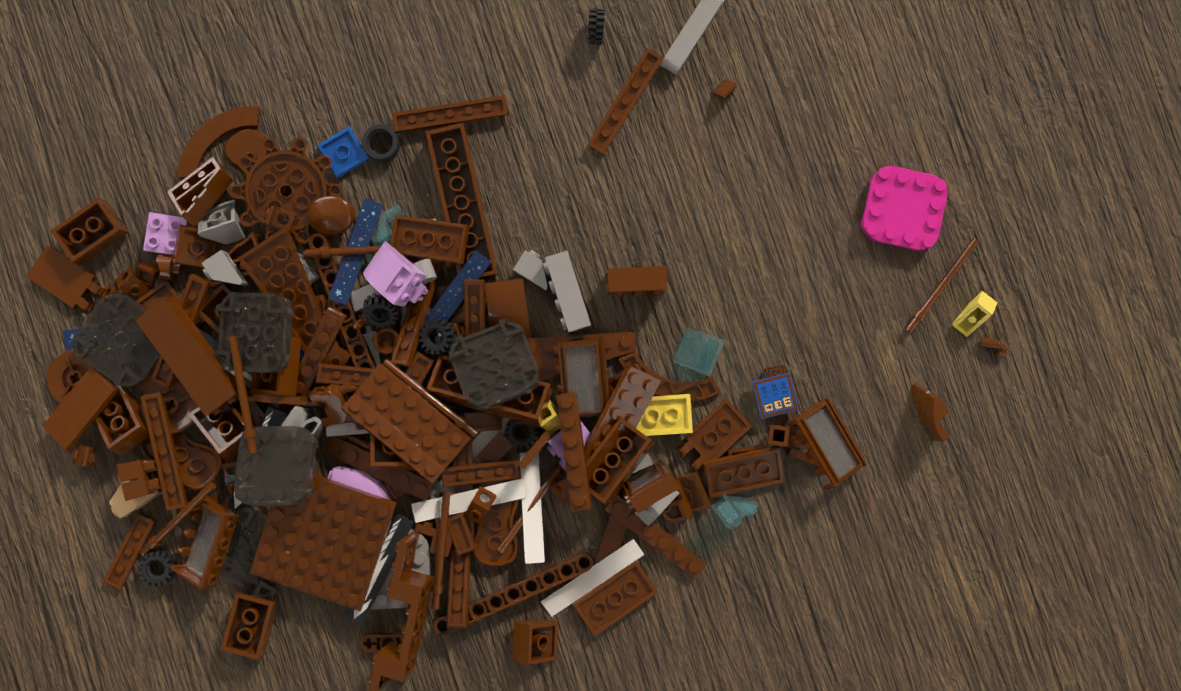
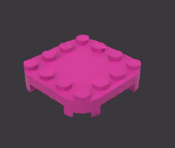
(904, 208)

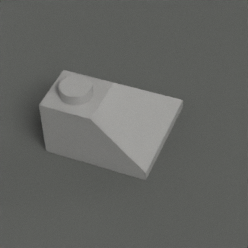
(222, 223)

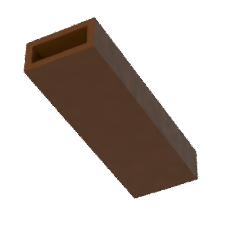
(189, 356)

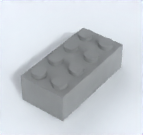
(568, 292)

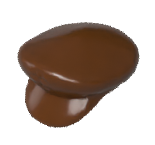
(331, 215)

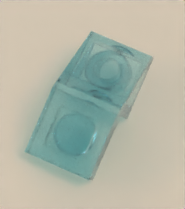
(384, 230)

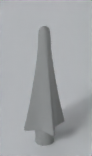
(368, 338)

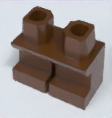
(144, 485)

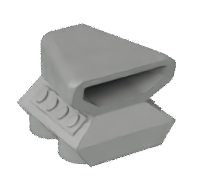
(302, 417)

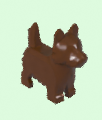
(334, 398)

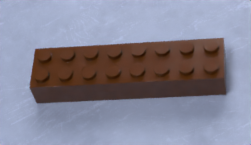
(461, 190)

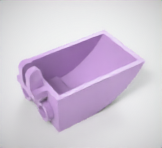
(395, 276)
(360, 480)

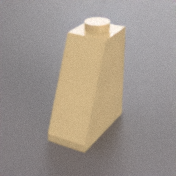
(124, 508)

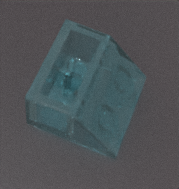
(698, 351)
(733, 509)

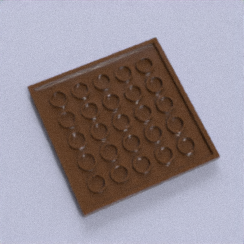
(326, 543)

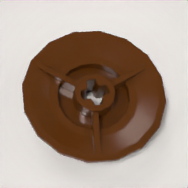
(62, 373)
(178, 417)

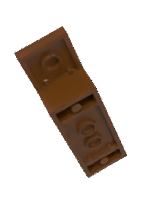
(414, 588)

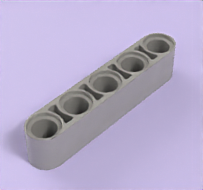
(690, 35)
(358, 296)

